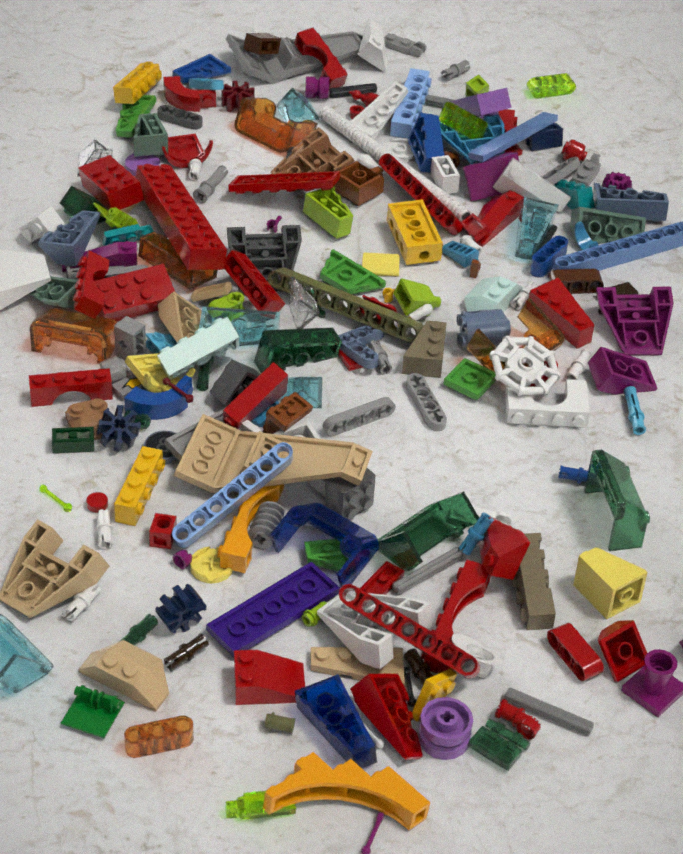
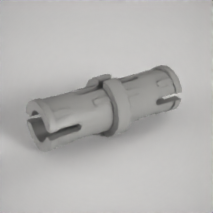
(455, 70)
(383, 362)

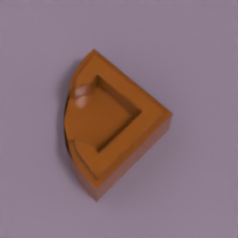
(475, 268)

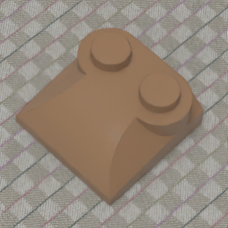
(86, 414)

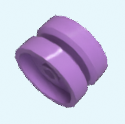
(445, 728)

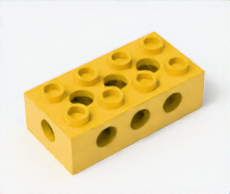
(414, 232)

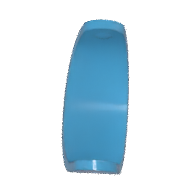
(582, 237)

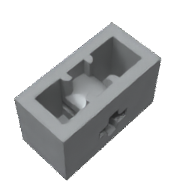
(129, 338)

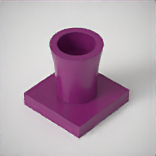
(654, 684)

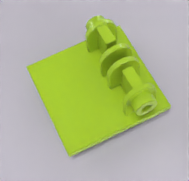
(116, 217)

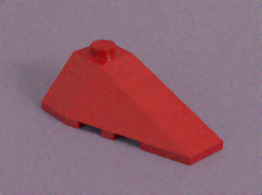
(499, 213)
(503, 549)
(384, 702)

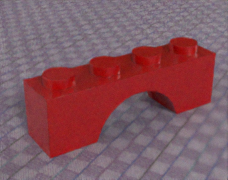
(311, 44)
(88, 296)
(47, 387)

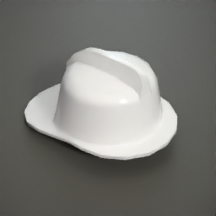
(483, 655)

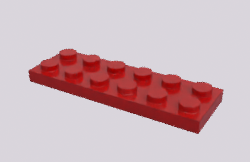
(286, 181)

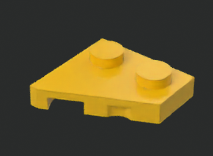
(434, 687)

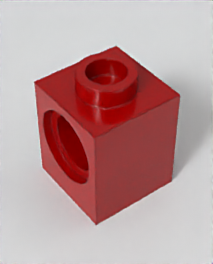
(161, 531)

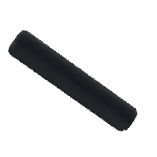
(344, 91)

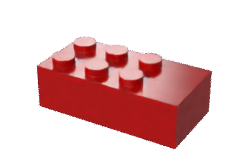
(111, 183)
(134, 292)

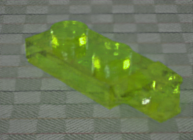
(251, 807)

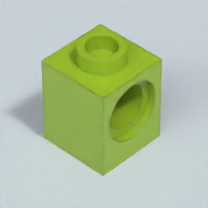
(476, 86)

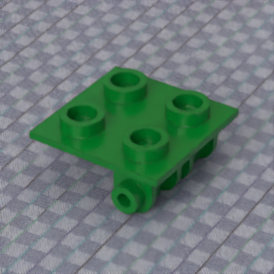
(92, 711)

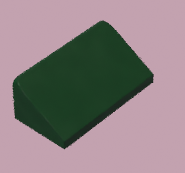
(73, 440)

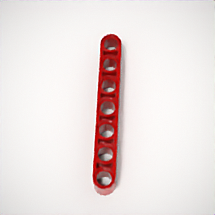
(420, 192)
(401, 622)

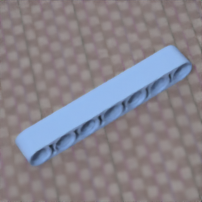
(228, 505)

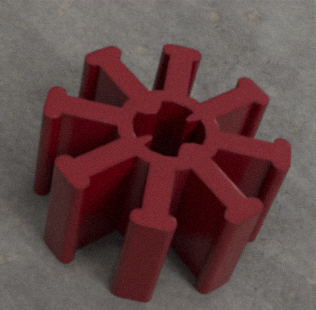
(232, 95)

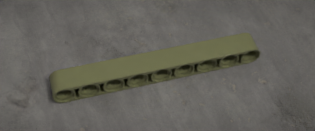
(354, 303)

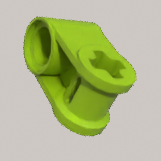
(227, 302)

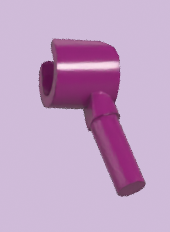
(273, 223)

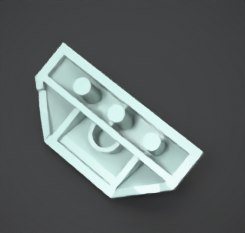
(492, 294)

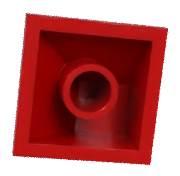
(622, 648)

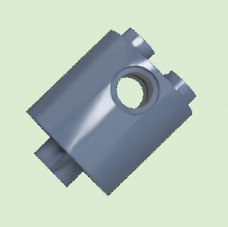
(490, 322)

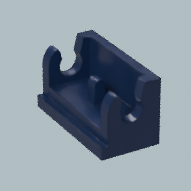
(546, 138)

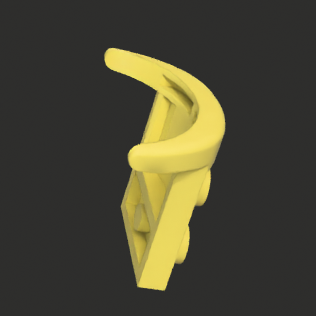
(151, 373)

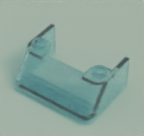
(19, 659)

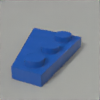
(202, 68)

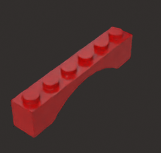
(471, 586)

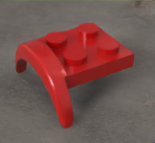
(184, 149)

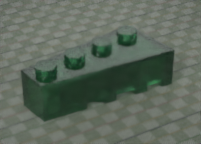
(296, 347)

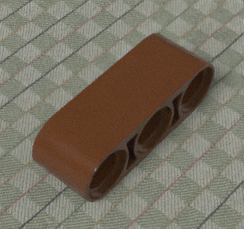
(578, 280)

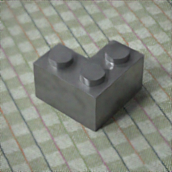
(233, 381)

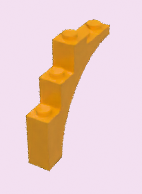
(350, 783)

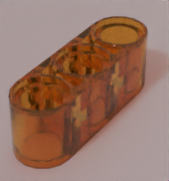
(159, 736)

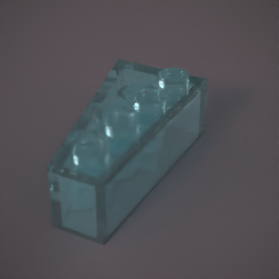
(533, 224)

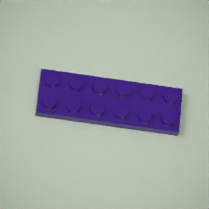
(272, 608)

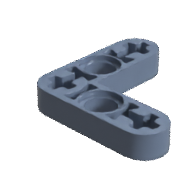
(357, 340)

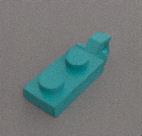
(129, 233)

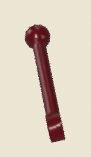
(189, 398)

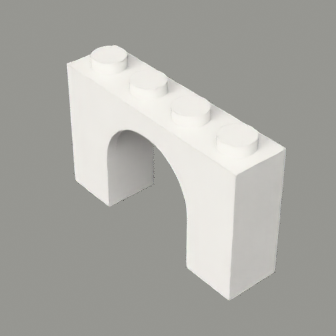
(569, 413)

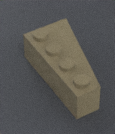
(533, 588)

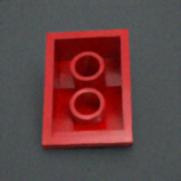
(266, 678)

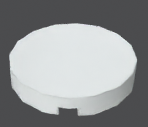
(400, 148)

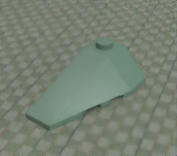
(605, 225)

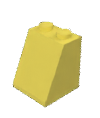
(609, 581)

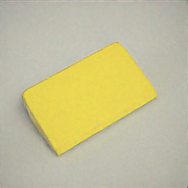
(381, 263)

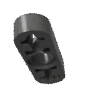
(172, 114)

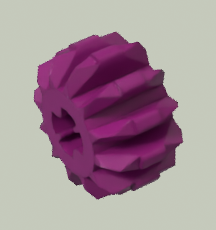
(619, 180)

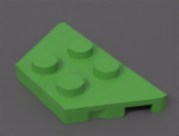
(349, 275)

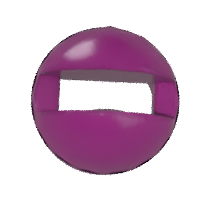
(182, 559)

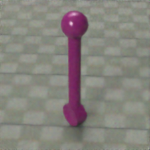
(366, 849)

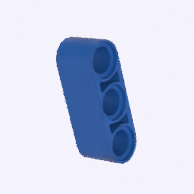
(544, 258)

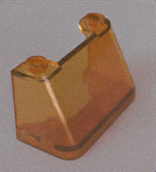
(258, 122)
(74, 329)

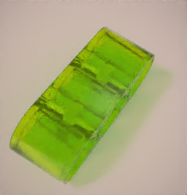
(551, 85)
(462, 121)

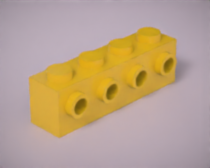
(137, 83)
(139, 486)

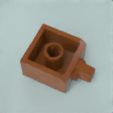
(360, 183)

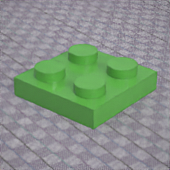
(470, 379)

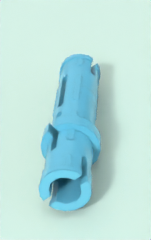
(635, 415)

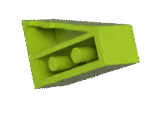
(329, 212)

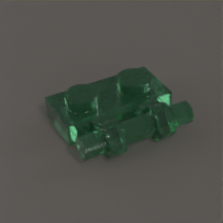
(496, 748)

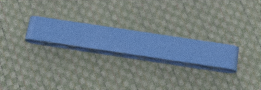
(624, 249)

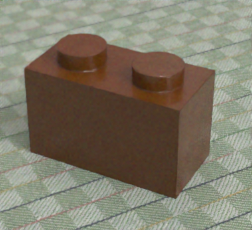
(262, 43)

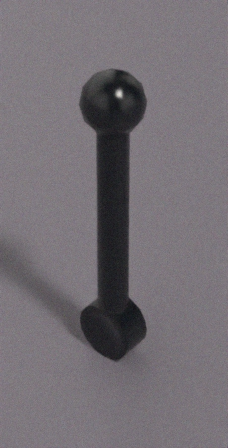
(412, 701)

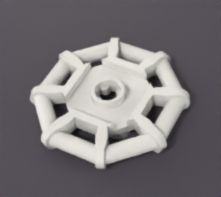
(534, 355)

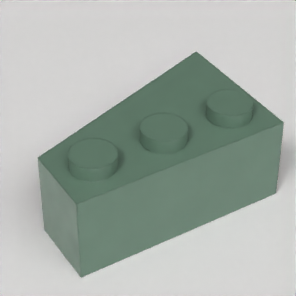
(150, 136)

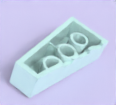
(198, 348)

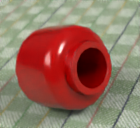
(574, 149)

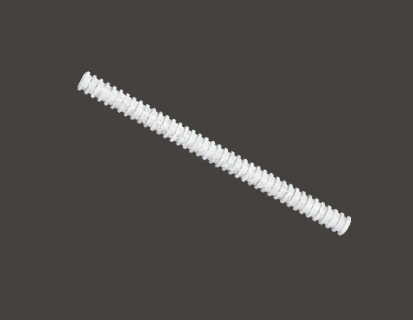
(376, 150)

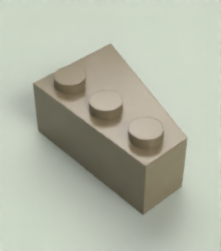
(426, 351)

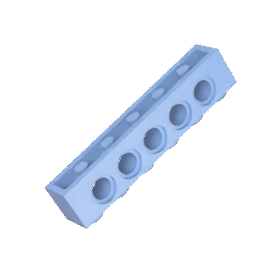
(409, 109)

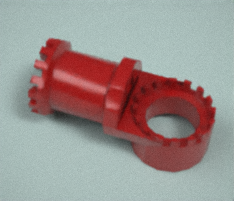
(518, 719)

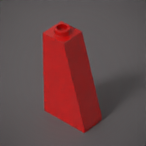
(257, 396)

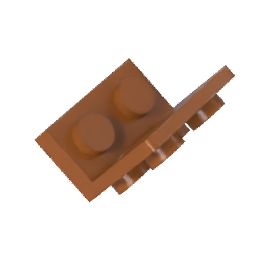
(286, 413)

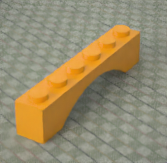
(237, 549)

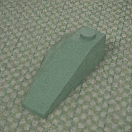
(57, 292)

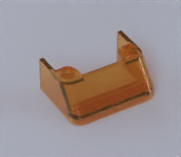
(539, 327)

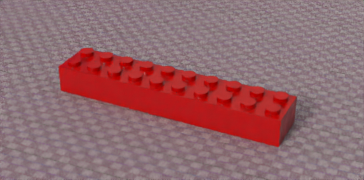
(181, 218)

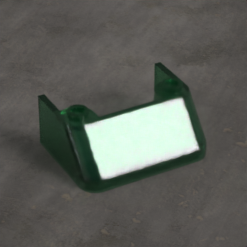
(613, 479)
(427, 529)

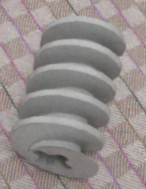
(264, 522)

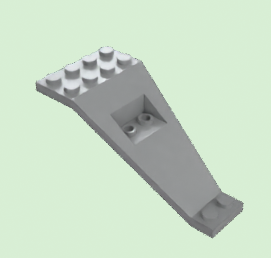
(289, 59)

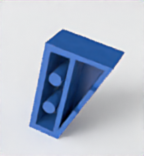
(426, 140)

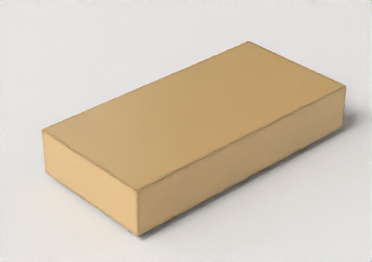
(211, 291)

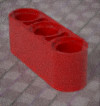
(575, 651)

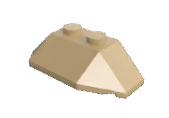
(129, 673)

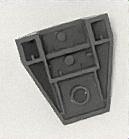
(267, 250)

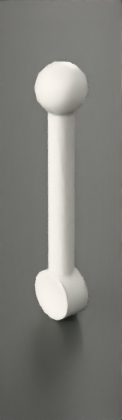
(378, 742)

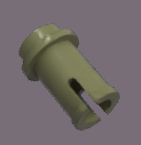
(279, 723)

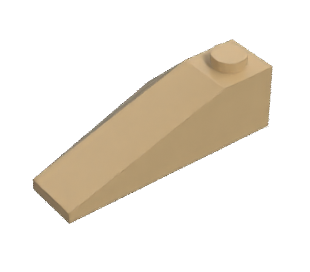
(179, 316)

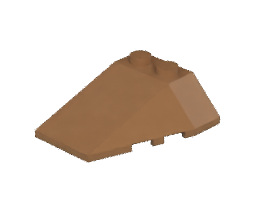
(314, 155)

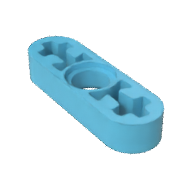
(204, 83)

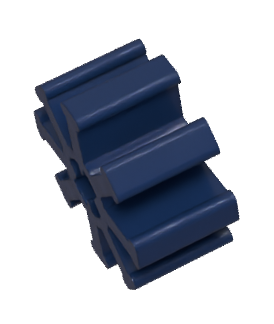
(118, 428)
(180, 608)

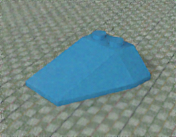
(464, 144)

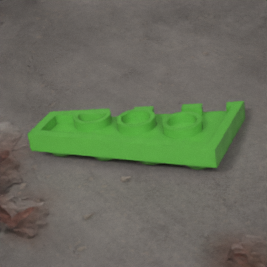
(129, 115)

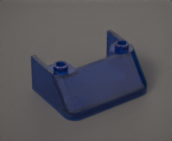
(355, 541)

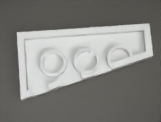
(377, 113)

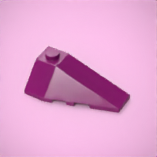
(118, 253)

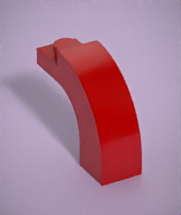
(186, 98)

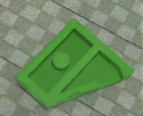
(325, 554)

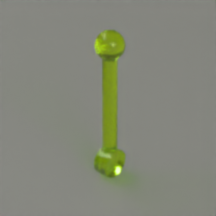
(67, 506)

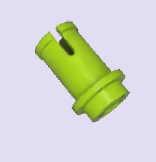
(310, 617)

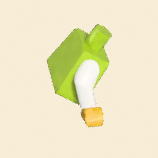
(413, 297)

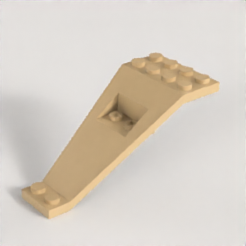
(223, 452)

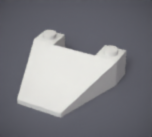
(20, 275)
(364, 638)

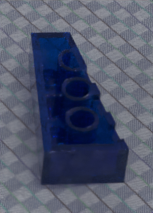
(337, 719)

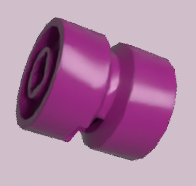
(317, 87)

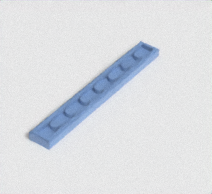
(512, 137)

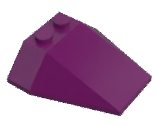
(637, 319)

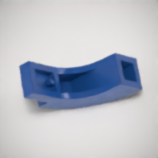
(161, 404)

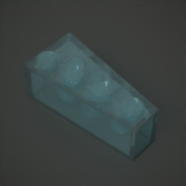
(247, 323)

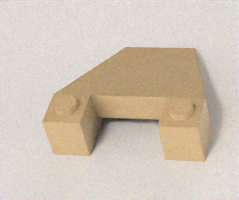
(41, 579)

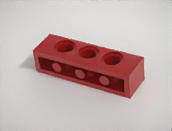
(252, 282)

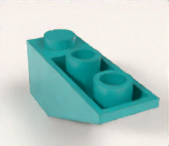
(580, 194)

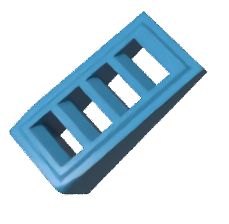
(460, 253)

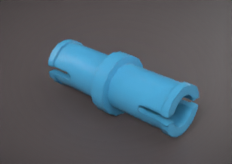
(476, 533)

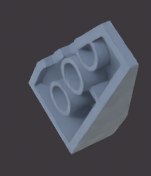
(70, 240)

